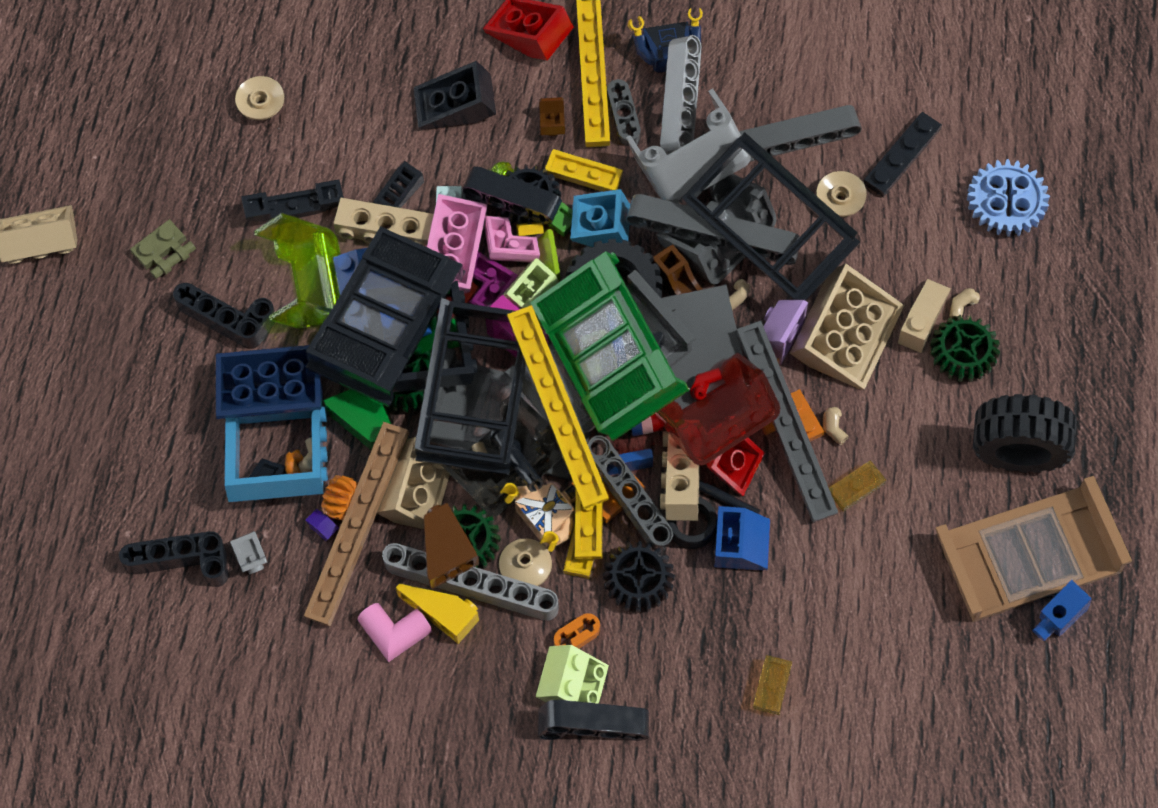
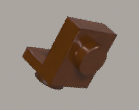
(552, 116)

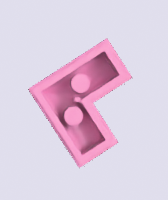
(505, 246)
(390, 637)

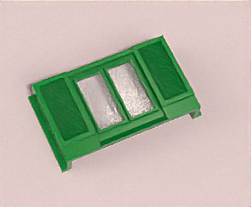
(607, 347)

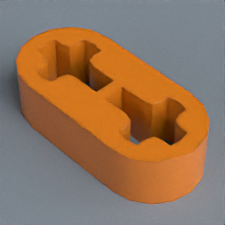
(575, 627)

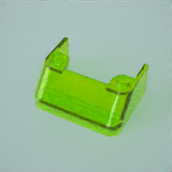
(311, 254)

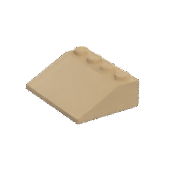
(847, 327)

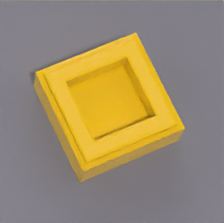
(530, 229)

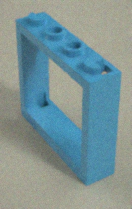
(276, 485)

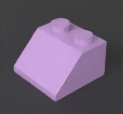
(784, 325)

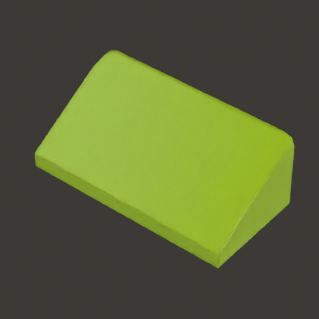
(548, 252)

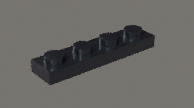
(902, 154)

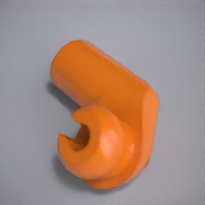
(292, 460)

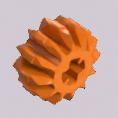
(338, 496)

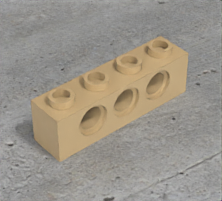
(377, 215)
(680, 483)

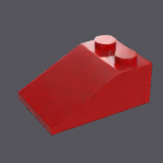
(530, 27)

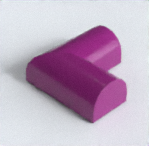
(494, 280)

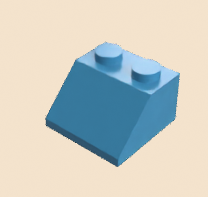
(600, 217)

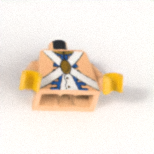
(545, 511)

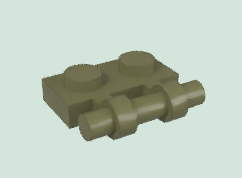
(158, 245)

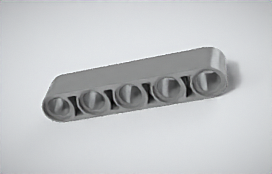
(680, 93)

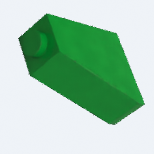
(357, 415)

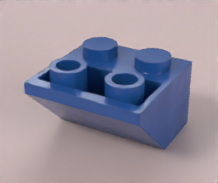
(741, 539)

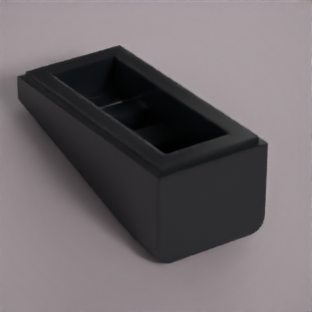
(413, 185)

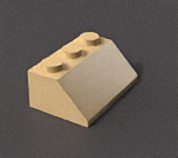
(37, 234)
(413, 489)

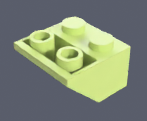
(531, 284)
(571, 676)

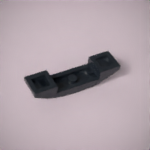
(295, 204)

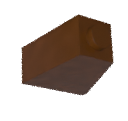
(447, 546)

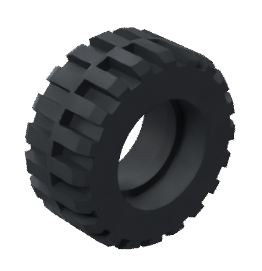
(630, 259)
(1024, 433)

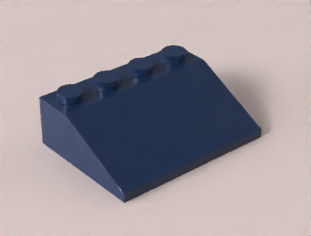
(266, 383)

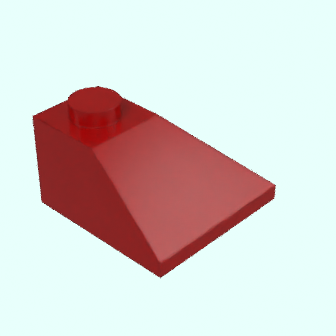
(738, 465)

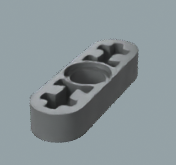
(626, 102)

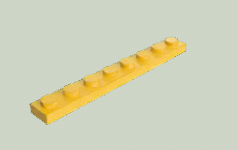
(593, 73)
(558, 407)

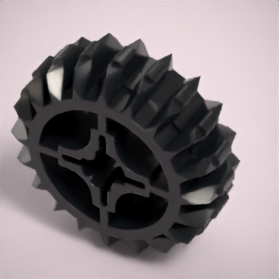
(533, 177)
(628, 575)

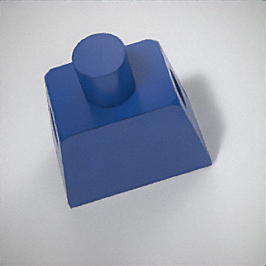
(1070, 603)

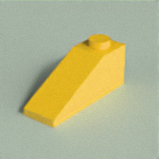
(443, 610)

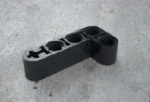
(511, 195)
(221, 312)
(173, 559)
(592, 719)

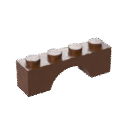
(675, 272)

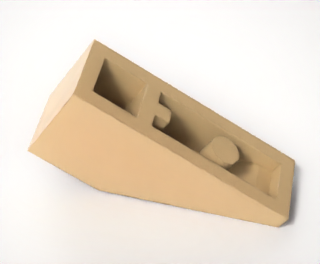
(923, 315)

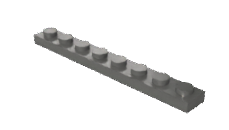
(789, 426)

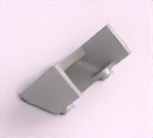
(678, 171)

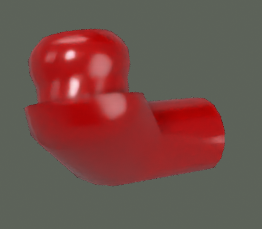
(702, 381)

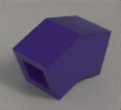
(321, 524)

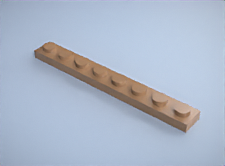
(356, 524)

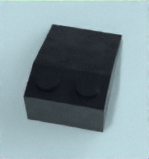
(455, 98)

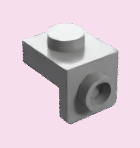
(249, 552)

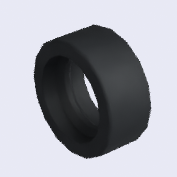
(703, 539)

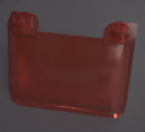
(725, 414)

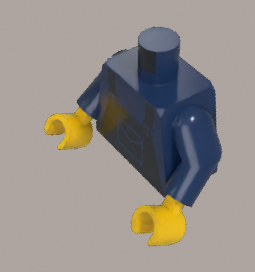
(654, 41)

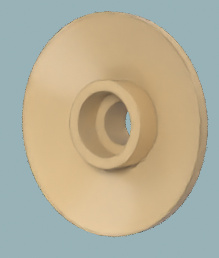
(256, 90)
(845, 185)
(533, 572)

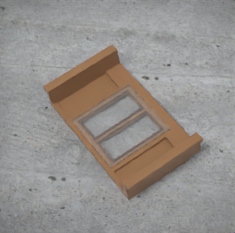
(1034, 550)

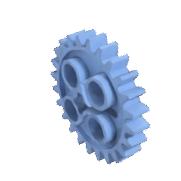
(984, 196)

